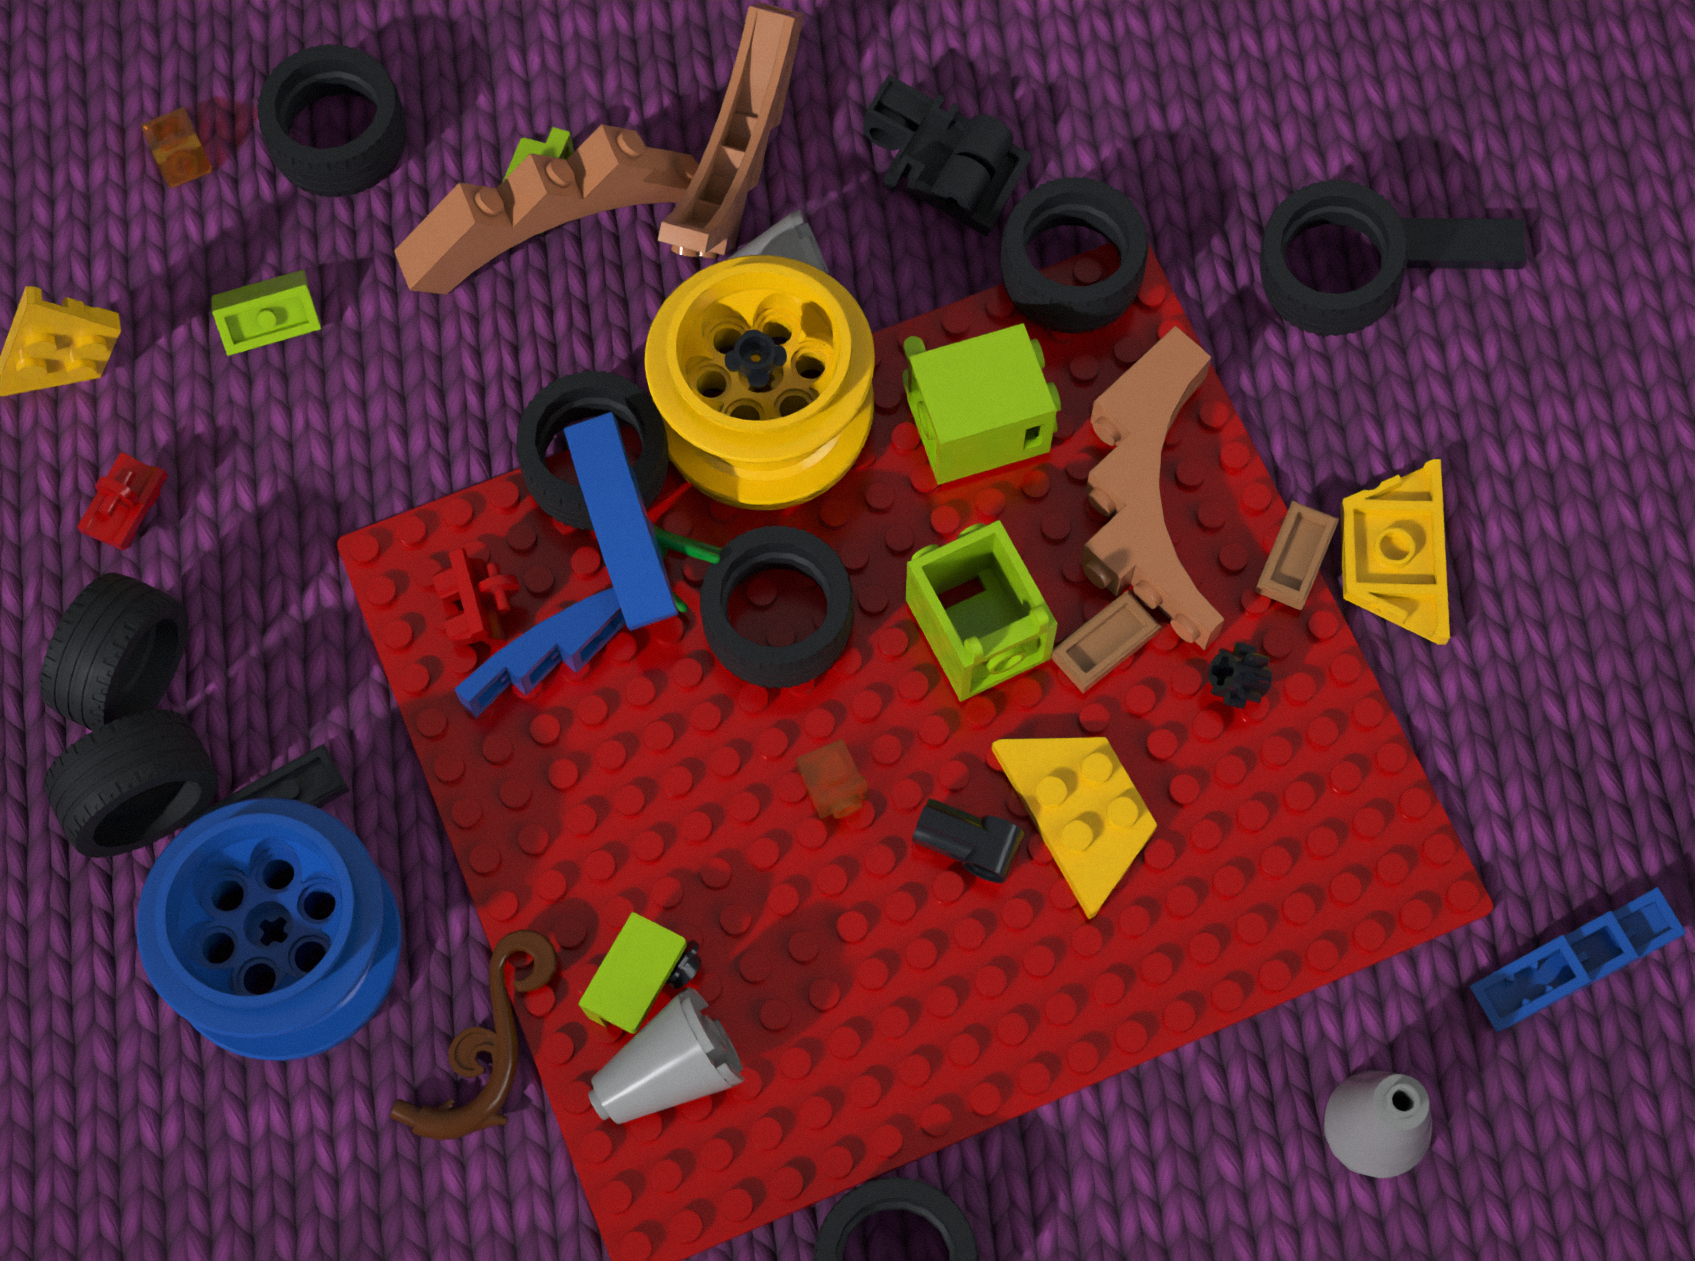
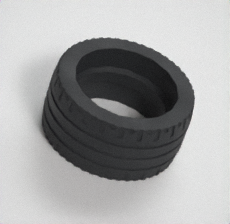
(323, 73)
(1083, 204)
(1333, 204)
(574, 399)
(786, 550)
(113, 651)
(130, 783)
(896, 1194)

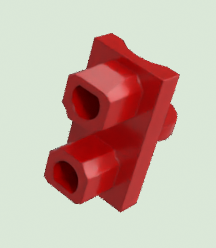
(122, 501)
(483, 598)

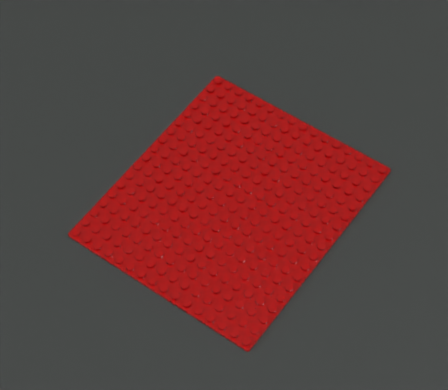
(853, 970)

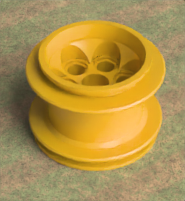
(742, 442)

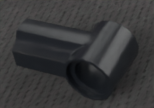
(982, 844)

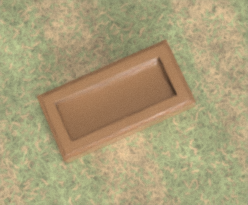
(1296, 555)
(1105, 641)

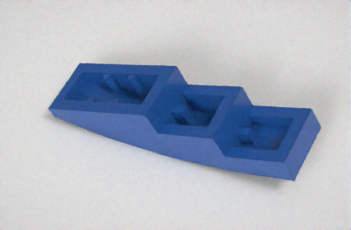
(621, 521)
(566, 637)
(1577, 960)

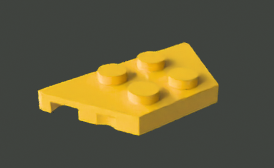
(55, 343)
(1398, 552)
(1080, 808)

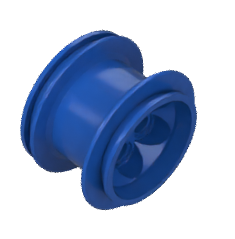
(243, 851)

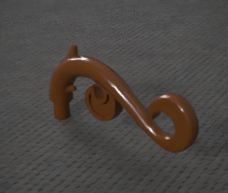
(480, 1113)

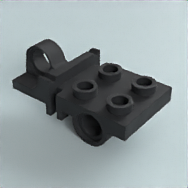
(949, 160)

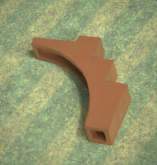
(543, 192)
(713, 204)
(1125, 484)

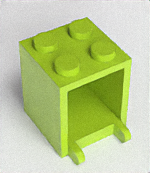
(980, 401)
(992, 632)

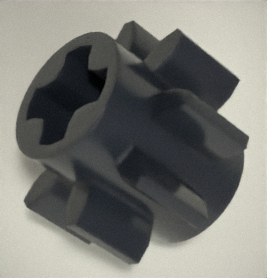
(1240, 675)

